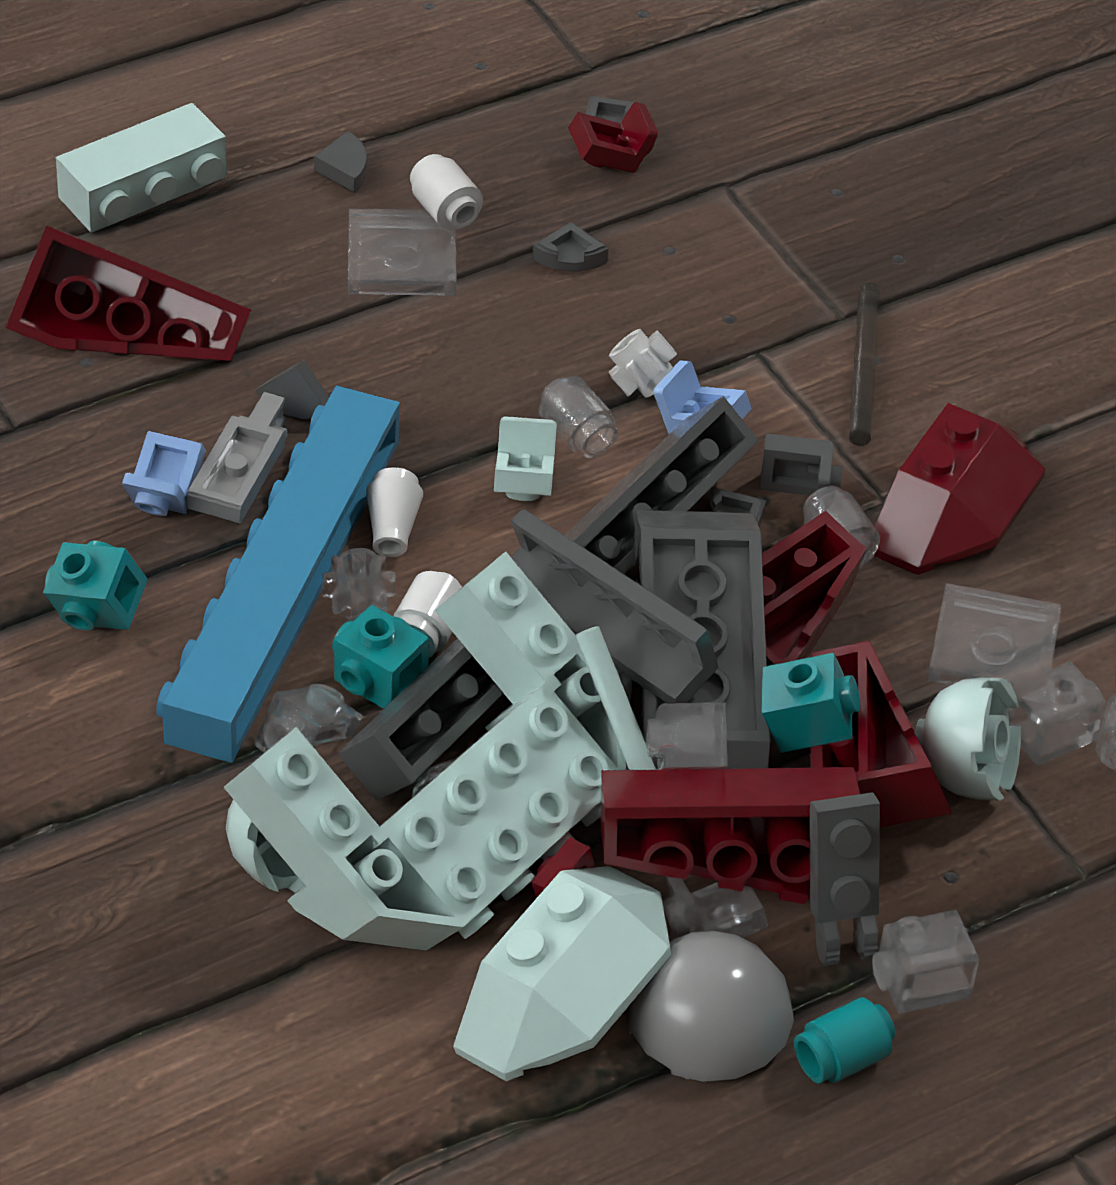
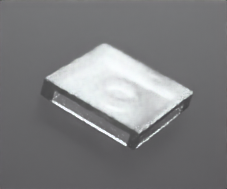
(400, 253)
(992, 636)

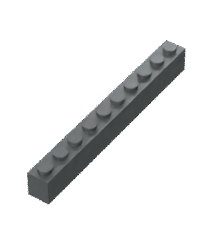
(455, 686)

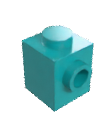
(808, 702)

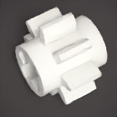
(641, 362)

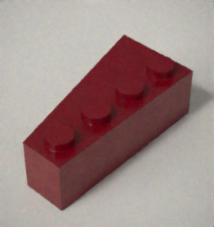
(718, 823)

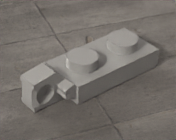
(240, 461)

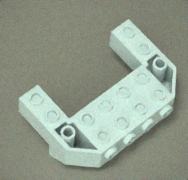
(476, 821)

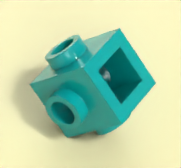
(95, 586)
(378, 655)

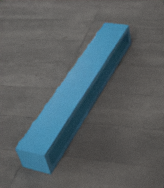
(279, 576)

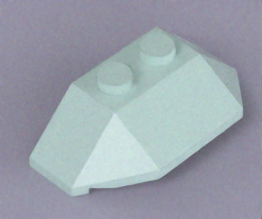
(564, 971)

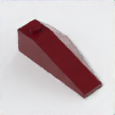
(108, 303)

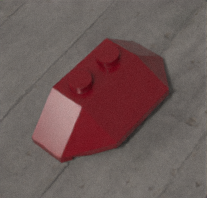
(956, 492)

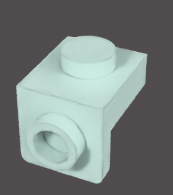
(525, 458)

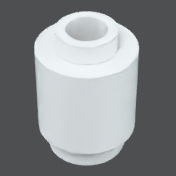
(446, 192)
(419, 605)

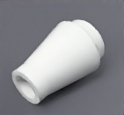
(393, 506)

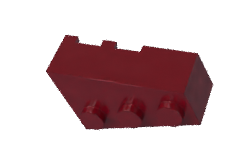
(805, 585)
(882, 745)

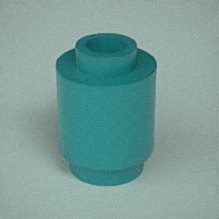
(845, 1041)

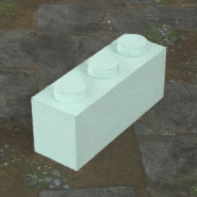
(141, 167)

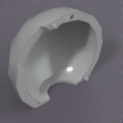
(713, 1008)

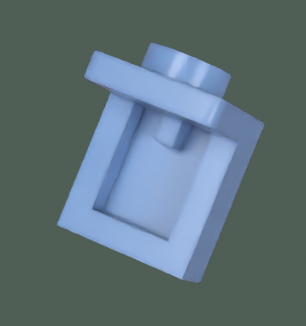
(681, 396)
(164, 474)

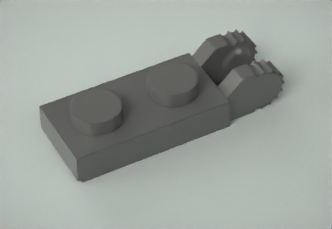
(845, 872)

